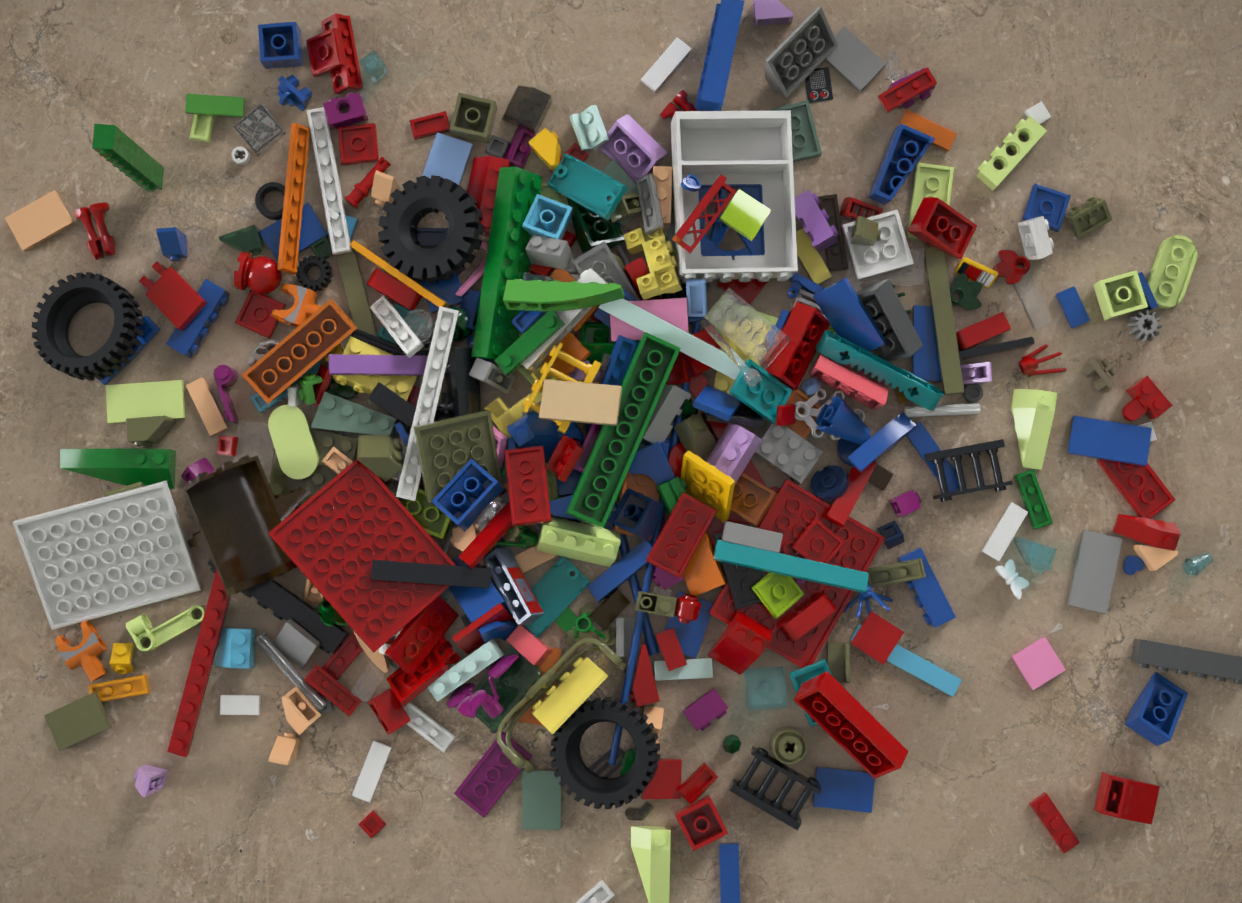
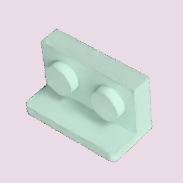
(589, 128)

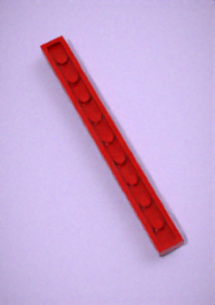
(200, 669)

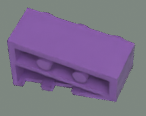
(815, 221)

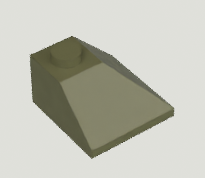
(696, 435)

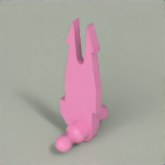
(475, 275)

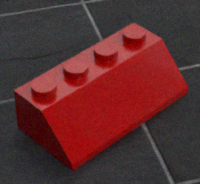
(483, 186)

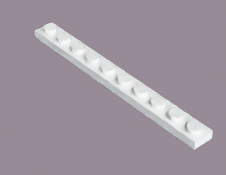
(427, 398)

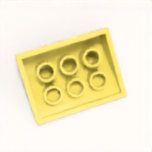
(568, 694)

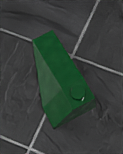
(593, 229)

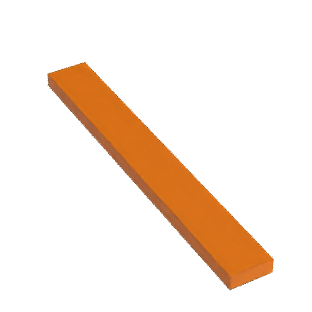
(293, 199)

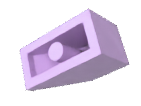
(770, 13)

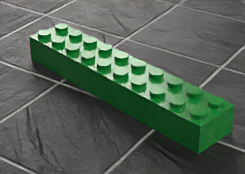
(504, 261)
(618, 444)

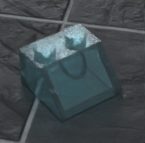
(765, 688)

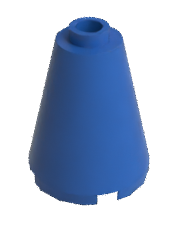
(842, 422)

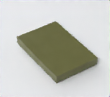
(78, 721)

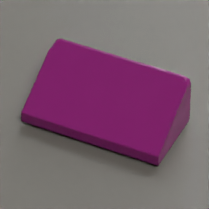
(519, 147)

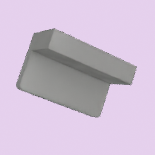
(624, 635)

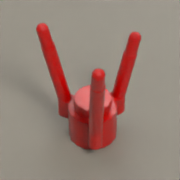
(1029, 365)

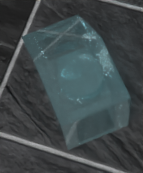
(1035, 555)

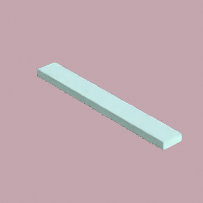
(661, 329)

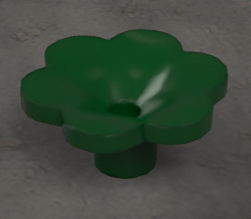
(688, 409)

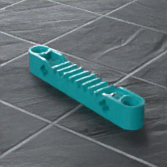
(925, 395)

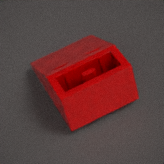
(1126, 798)

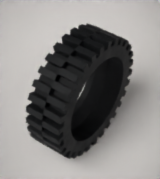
(62, 306)
(586, 783)

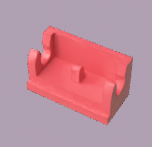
(529, 645)

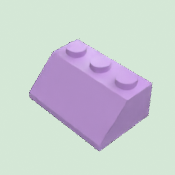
(633, 148)
(733, 450)

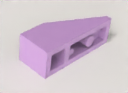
(150, 779)

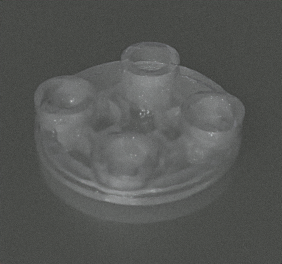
(489, 513)

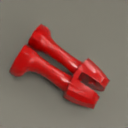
(95, 243)

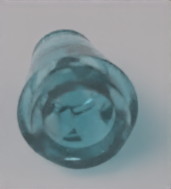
(1197, 563)

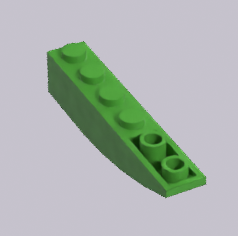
(558, 295)

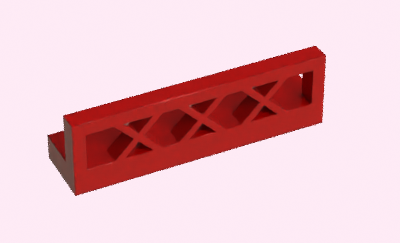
(350, 71)
(701, 207)

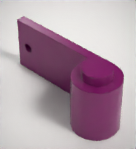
(226, 377)

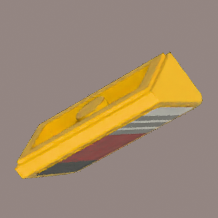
(976, 272)

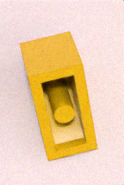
(547, 148)

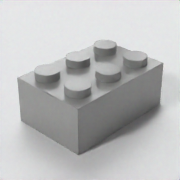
(787, 452)

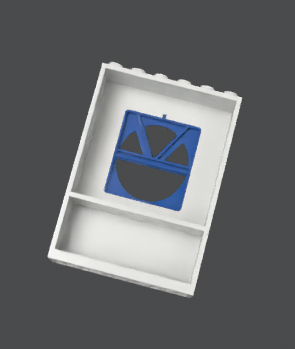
(755, 157)

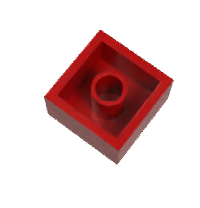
(701, 822)

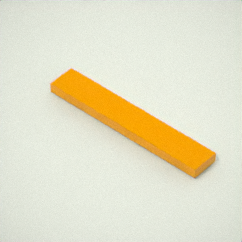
(397, 274)

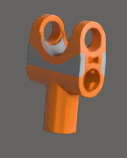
(302, 307)
(84, 653)

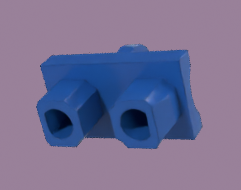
(291, 95)

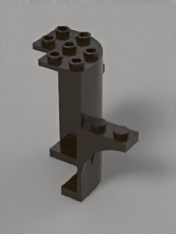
(234, 521)

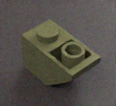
(655, 604)

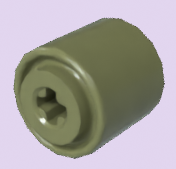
(791, 735)

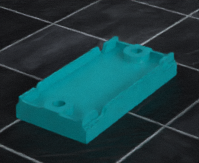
(587, 186)
(556, 592)

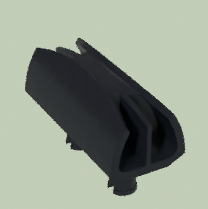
(462, 388)

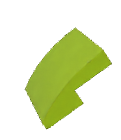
(745, 215)

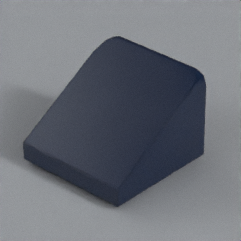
(892, 534)

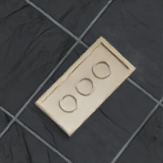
(580, 402)

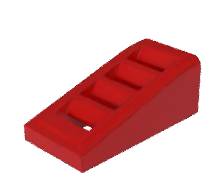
(846, 213)

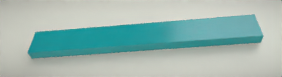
(791, 566)

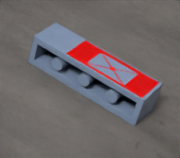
(513, 586)

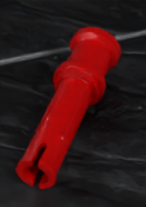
(362, 189)

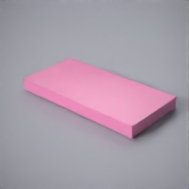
(671, 310)

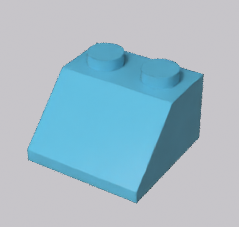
(548, 218)
(236, 648)

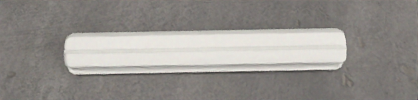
(942, 410)

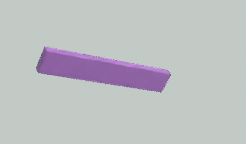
(377, 365)

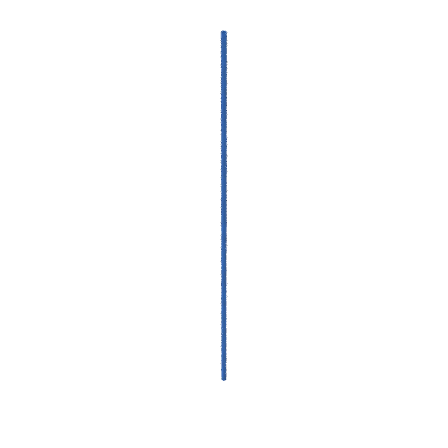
(650, 567)

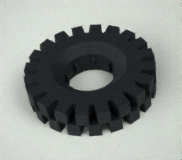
(404, 216)

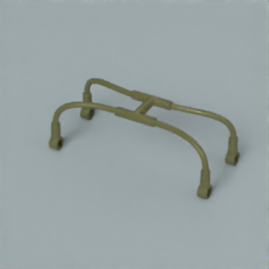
(540, 688)

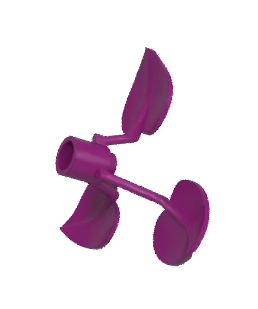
(470, 702)

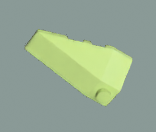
(1033, 420)
(652, 857)

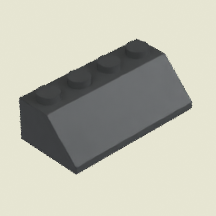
(891, 320)

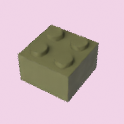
(473, 118)

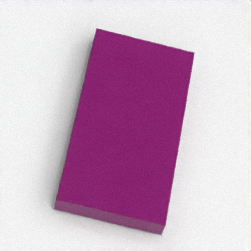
(490, 778)

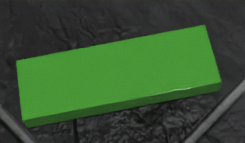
(215, 105)

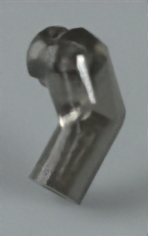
(638, 814)

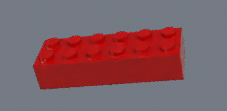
(851, 725)

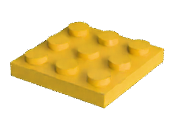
(708, 484)

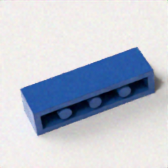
(188, 340)
(929, 593)

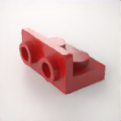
(564, 457)

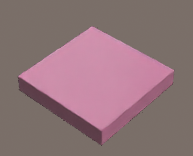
(1038, 663)

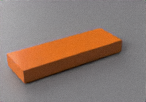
(942, 135)

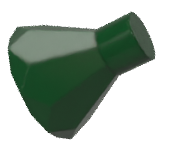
(731, 744)

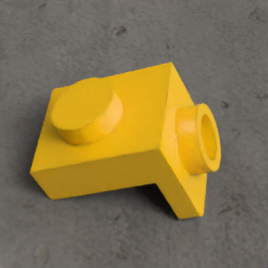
(122, 657)

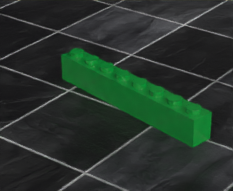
(127, 156)

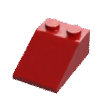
(942, 227)
(741, 643)

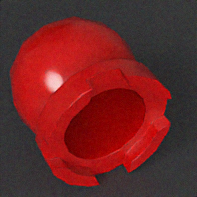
(257, 273)

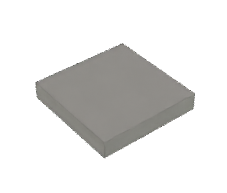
(296, 643)

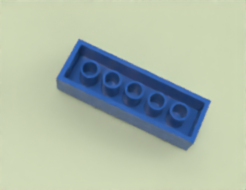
(719, 55)

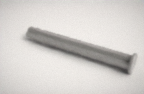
(290, 671)

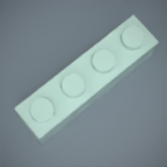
(465, 669)

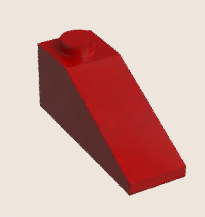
(1148, 531)
(644, 685)

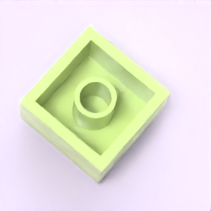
(1120, 295)

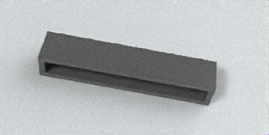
(1187, 659)

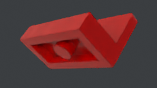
(389, 711)

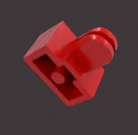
(1145, 400)

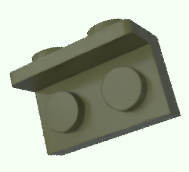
(1088, 216)

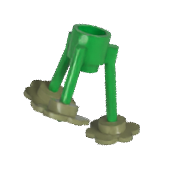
(525, 536)
(584, 625)

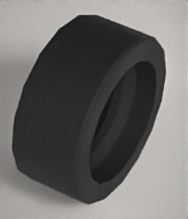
(261, 193)

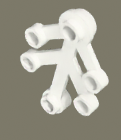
(808, 411)

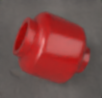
(687, 608)

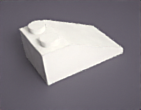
(1035, 238)

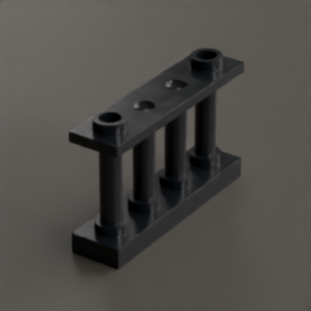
(956, 456)
(774, 806)

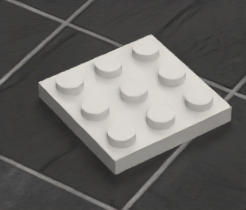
(887, 254)

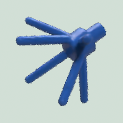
(866, 596)

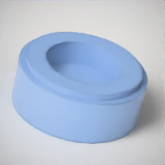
(811, 386)

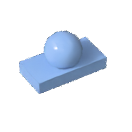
(696, 297)

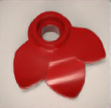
(1008, 266)

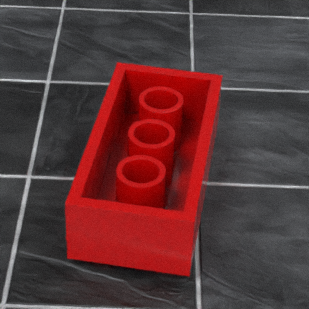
(804, 329)

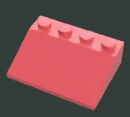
(850, 382)

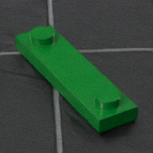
(529, 342)

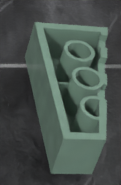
(348, 417)

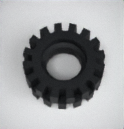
(325, 273)

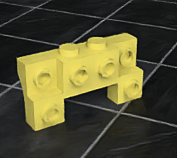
(661, 263)
(503, 415)

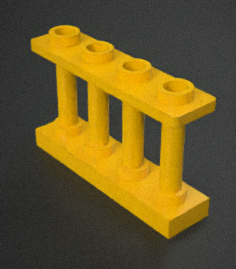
(589, 369)

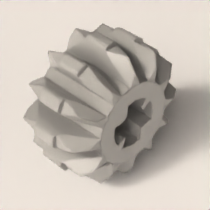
(1151, 322)

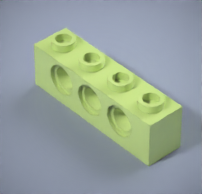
(1031, 131)

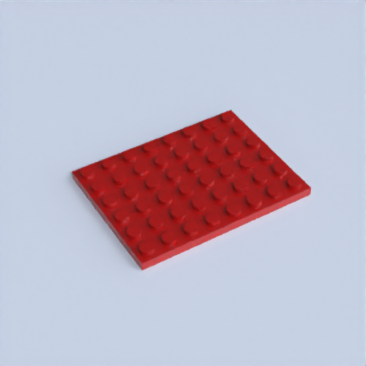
(791, 515)
(340, 535)

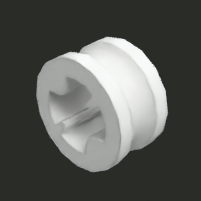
(240, 149)

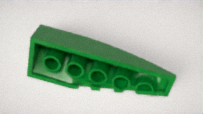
(122, 465)

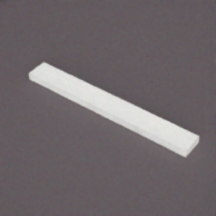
(329, 181)

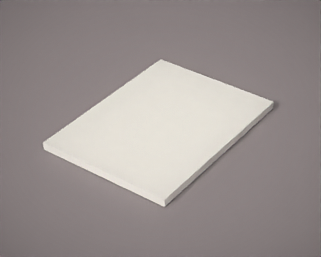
(108, 555)

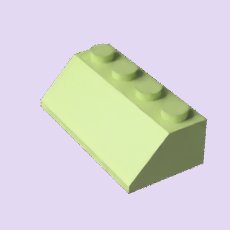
(579, 541)

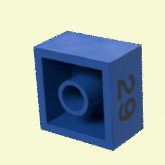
(280, 45)

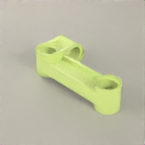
(141, 628)

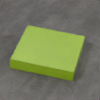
(777, 593)

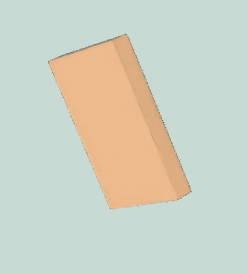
(39, 220)

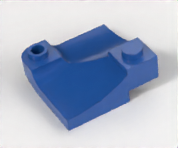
(533, 431)

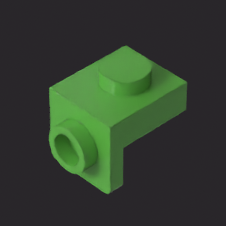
(305, 389)

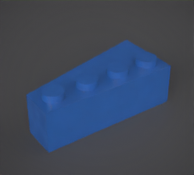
(899, 160)

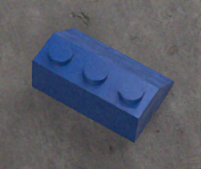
(467, 494)

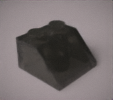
(528, 108)

